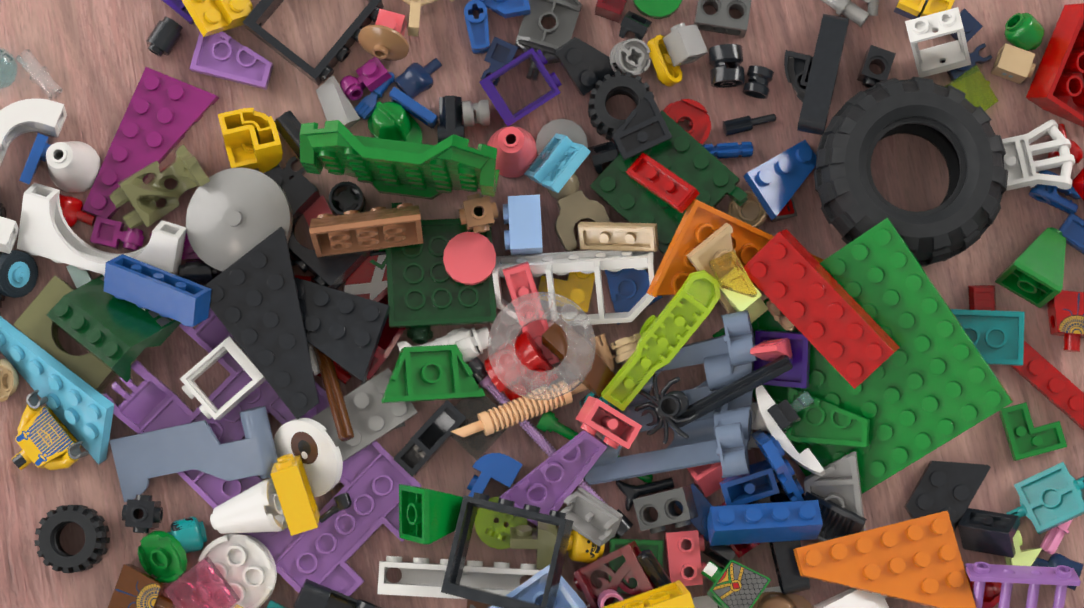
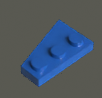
(781, 177)
(628, 288)

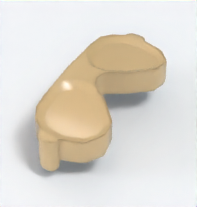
(776, 313)

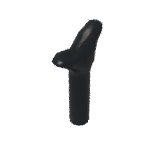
(634, 491)

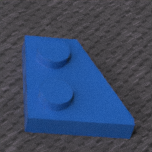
(37, 154)

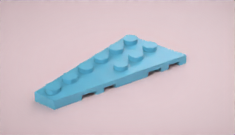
(70, 398)

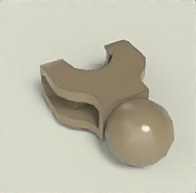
(573, 208)

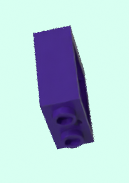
(496, 98)

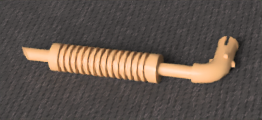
(526, 408)

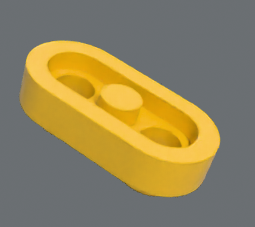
(666, 72)

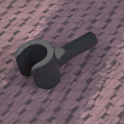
(342, 502)

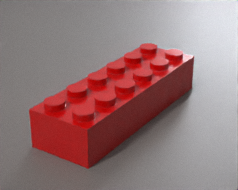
(820, 308)

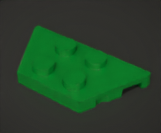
(431, 375)

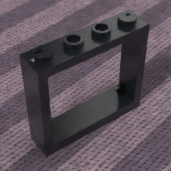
(337, 53)
(461, 541)

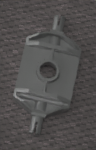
(547, 40)

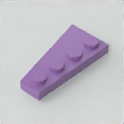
(558, 475)

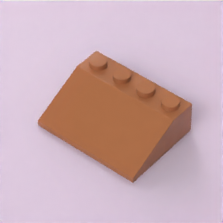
(366, 230)

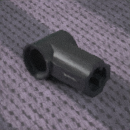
(450, 117)

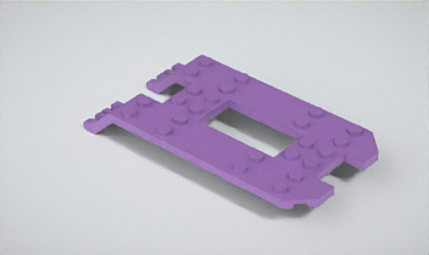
(368, 476)

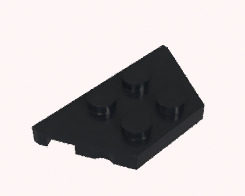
(945, 488)

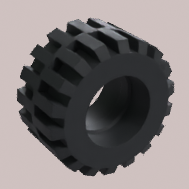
(608, 88)
(50, 538)

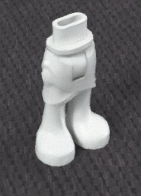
(469, 341)

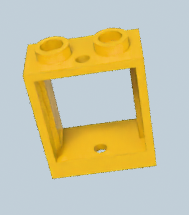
(295, 494)

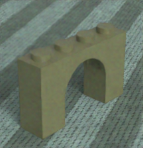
(44, 332)

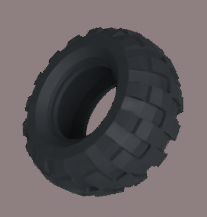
(946, 121)

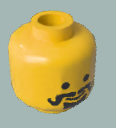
(582, 549)

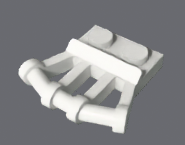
(1023, 169)

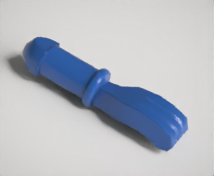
(368, 103)

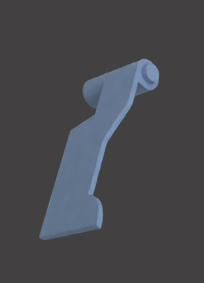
(197, 448)

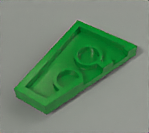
(827, 424)

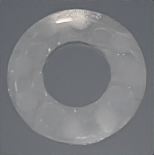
(549, 383)

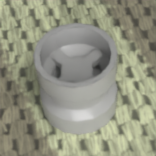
(482, 113)

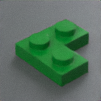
(1024, 438)

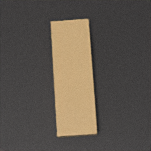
(618, 236)

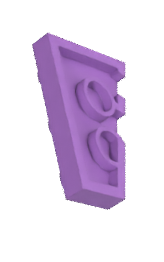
(229, 60)

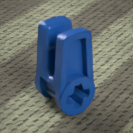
(477, 28)
(1049, 195)

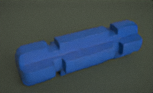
(730, 150)

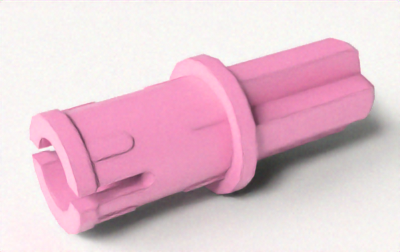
(1053, 537)

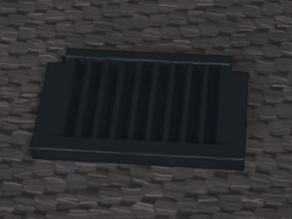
(835, 519)

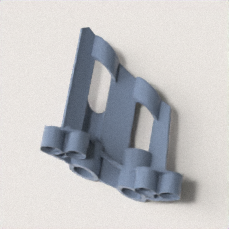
(713, 437)

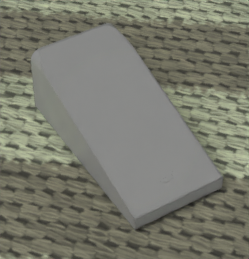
(336, 104)

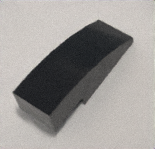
(429, 438)

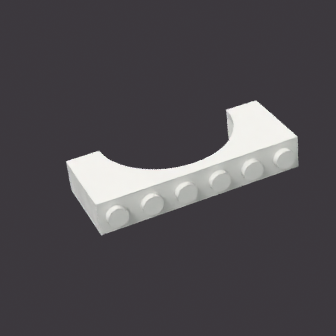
(47, 234)

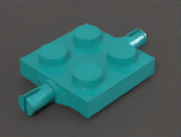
(1050, 498)

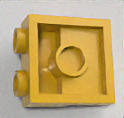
(218, 15)

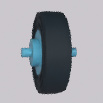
(17, 274)

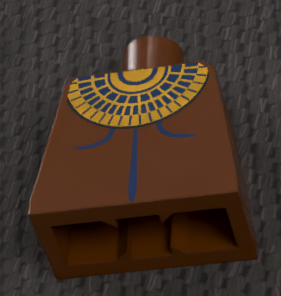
(139, 590)

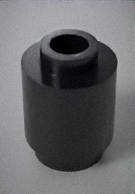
(164, 37)

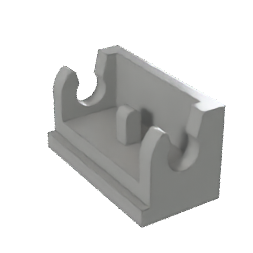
(591, 517)

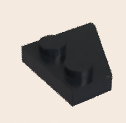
(641, 129)

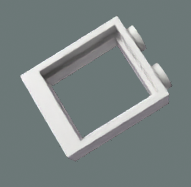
(954, 53)
(193, 390)

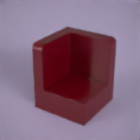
(610, 9)

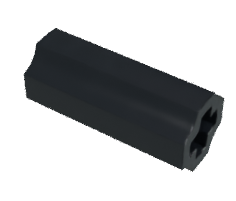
(290, 128)

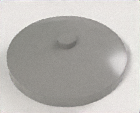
(235, 215)

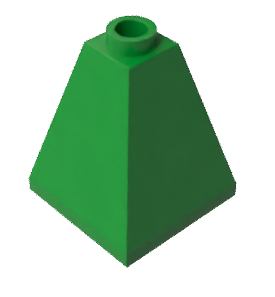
(1038, 270)
(426, 514)

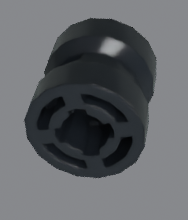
(758, 82)

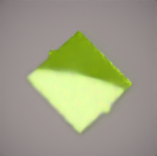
(976, 88)

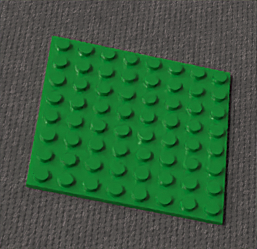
(924, 390)

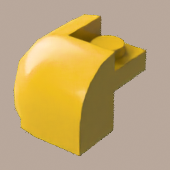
(250, 139)

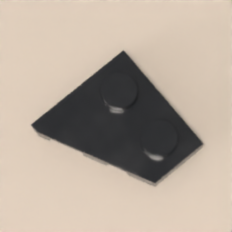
(584, 64)

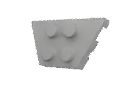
(839, 484)

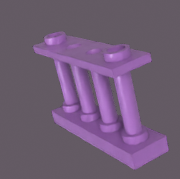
(983, 572)

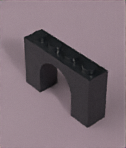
(328, 270)

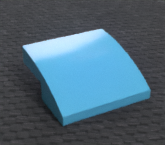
(557, 162)

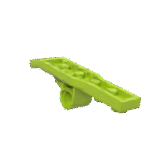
(664, 337)

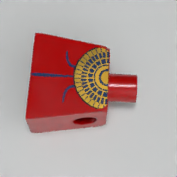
(1067, 318)

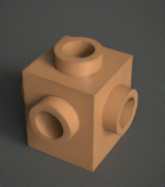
(478, 223)

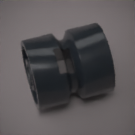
(729, 57)
(346, 197)

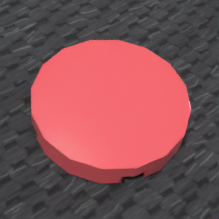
(469, 258)

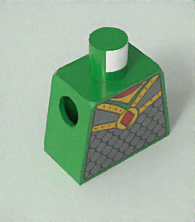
(734, 585)

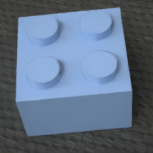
(524, 222)

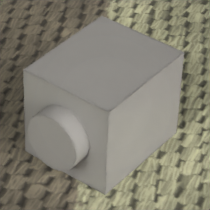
(684, 44)

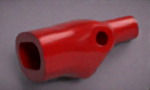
(72, 211)

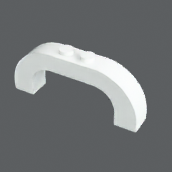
(20, 118)

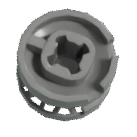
(630, 57)

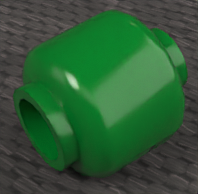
(1024, 31)

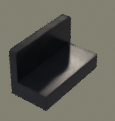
(988, 532)

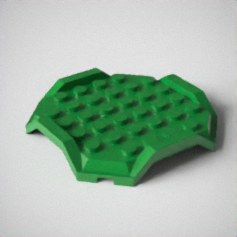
(399, 165)

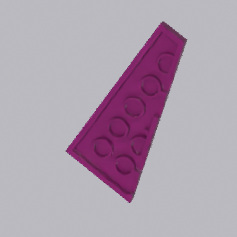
(150, 129)

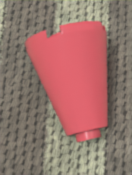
(514, 151)

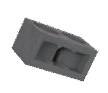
(722, 21)
(664, 504)

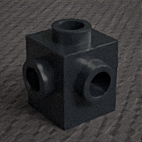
(152, 513)

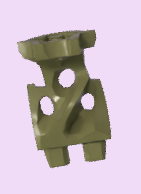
(143, 196)

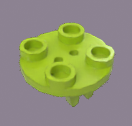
(493, 533)

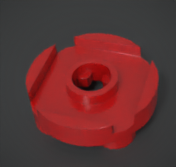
(695, 113)

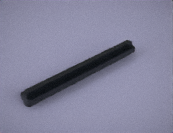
(737, 388)

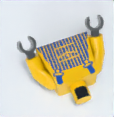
(45, 438)

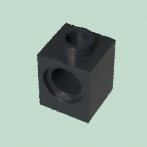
(877, 56)

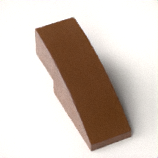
(600, 373)

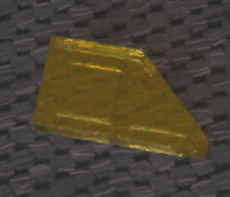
(732, 275)

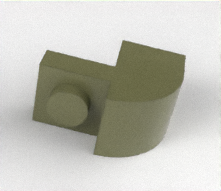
(539, 538)

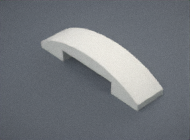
(805, 458)

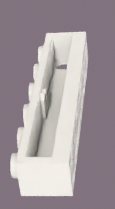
(426, 579)

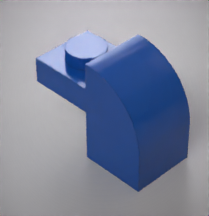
(495, 466)

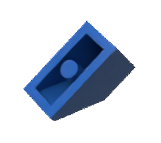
(750, 487)

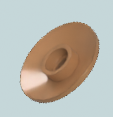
(383, 42)

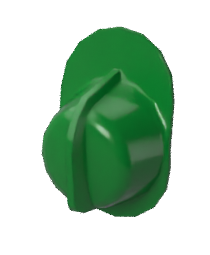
(394, 123)

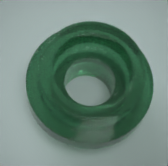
(420, 334)

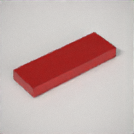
(662, 182)

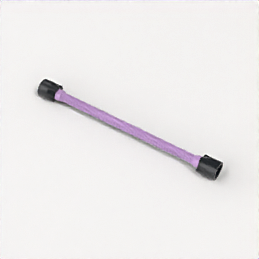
(483, 379)

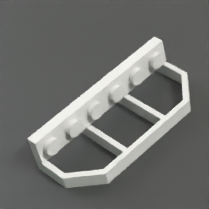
(585, 262)

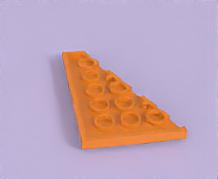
(695, 227)
(901, 560)

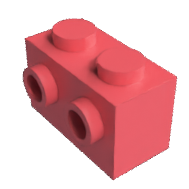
(608, 422)
(684, 556)

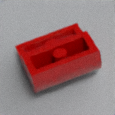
(529, 355)

